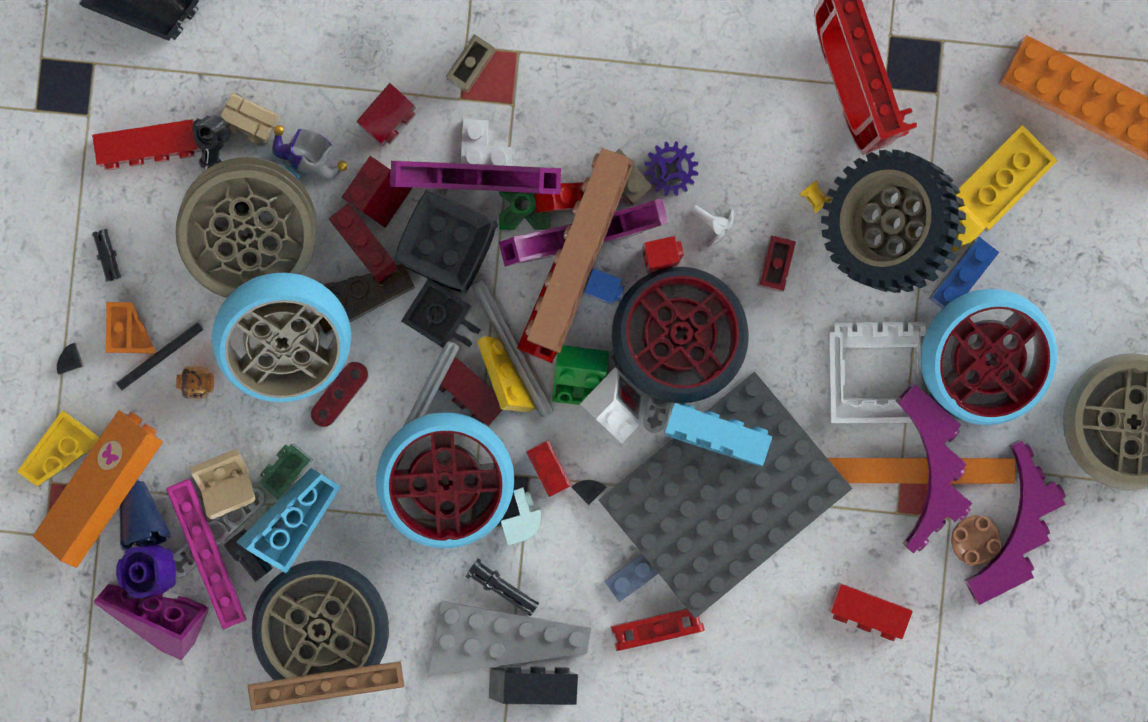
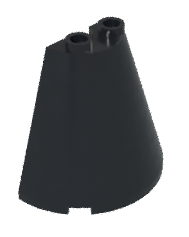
(152, 16)

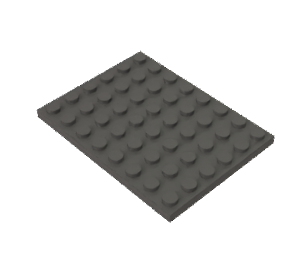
(718, 518)

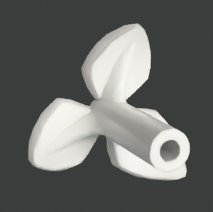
(719, 224)

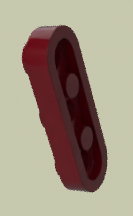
(348, 386)

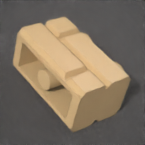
(250, 119)

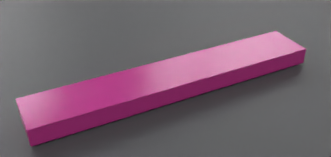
(206, 553)

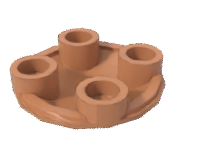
(976, 540)

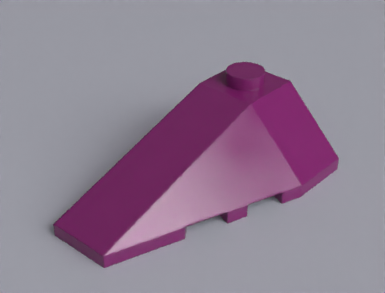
(161, 621)

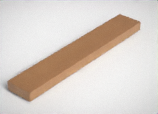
(326, 685)

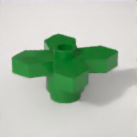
(514, 214)

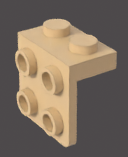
(224, 483)

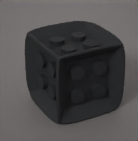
(445, 241)

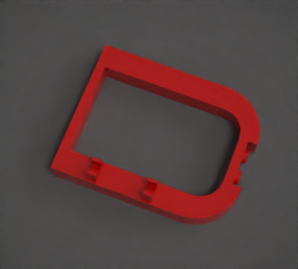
(859, 75)

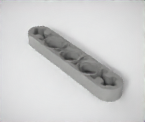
(228, 528)

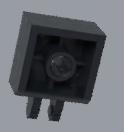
(453, 311)

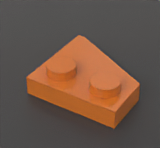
(125, 330)

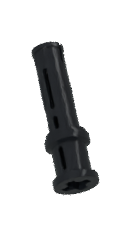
(492, 581)

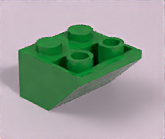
(578, 373)

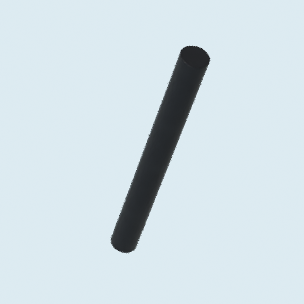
(159, 356)

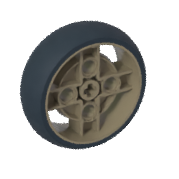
(314, 606)

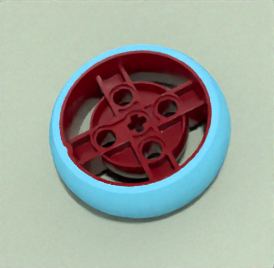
(1023, 325)
(492, 477)

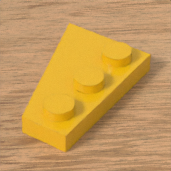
(504, 377)
(57, 449)

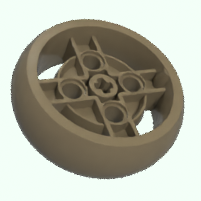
(1079, 416)

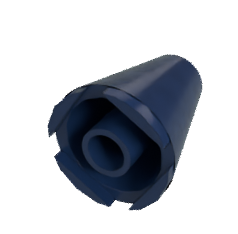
(141, 519)

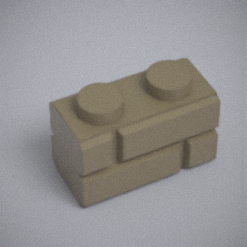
(470, 63)

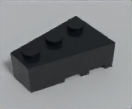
(533, 685)

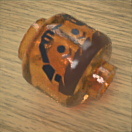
(195, 382)

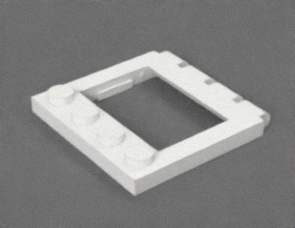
(867, 336)

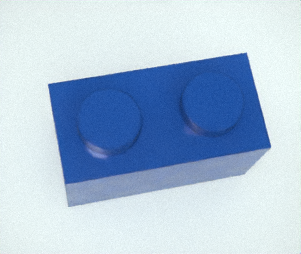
(604, 287)

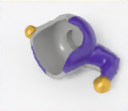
(307, 153)

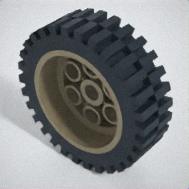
(872, 188)

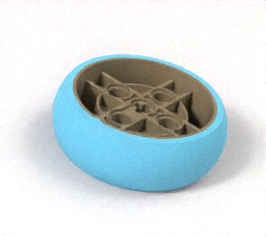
(277, 302)

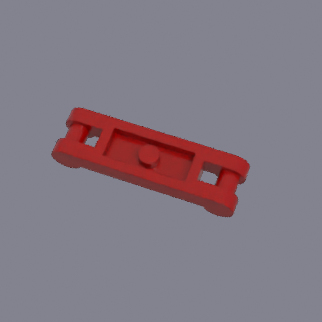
(655, 629)

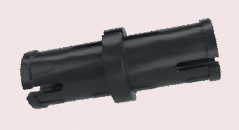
(106, 255)

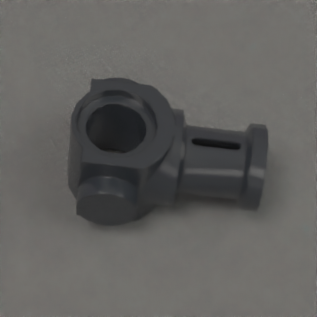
(211, 135)

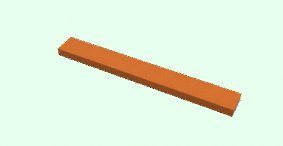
(916, 470)

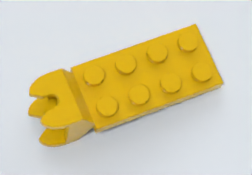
(1001, 182)

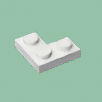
(476, 148)

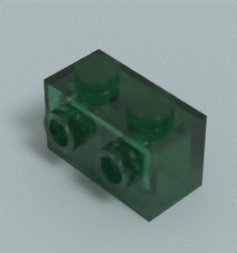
(285, 471)

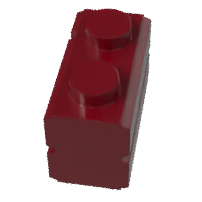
(776, 263)

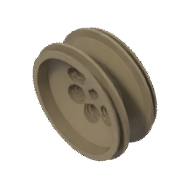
(264, 188)

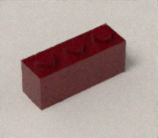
(363, 243)
(471, 392)

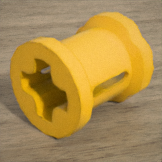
(815, 196)

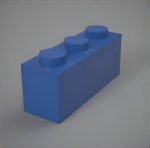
(964, 272)

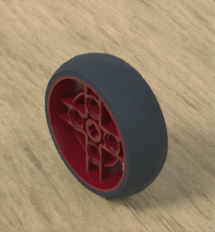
(704, 337)

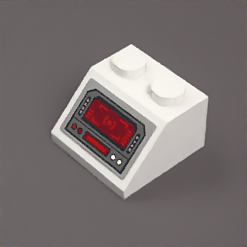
(615, 405)

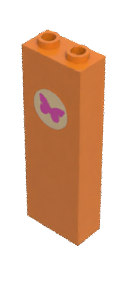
(98, 488)

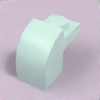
(524, 525)

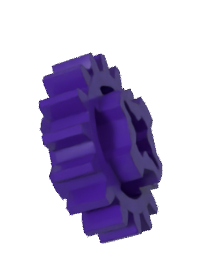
(660, 161)

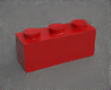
(870, 612)

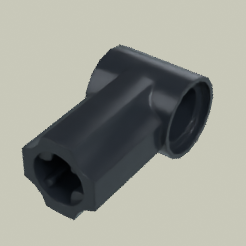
(253, 564)

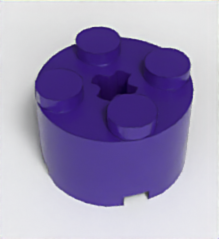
(146, 571)

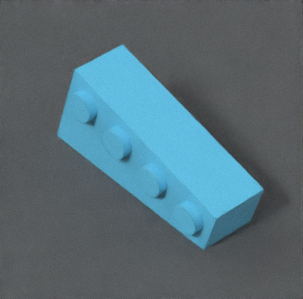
(718, 435)
(290, 521)

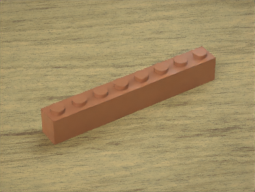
(580, 250)

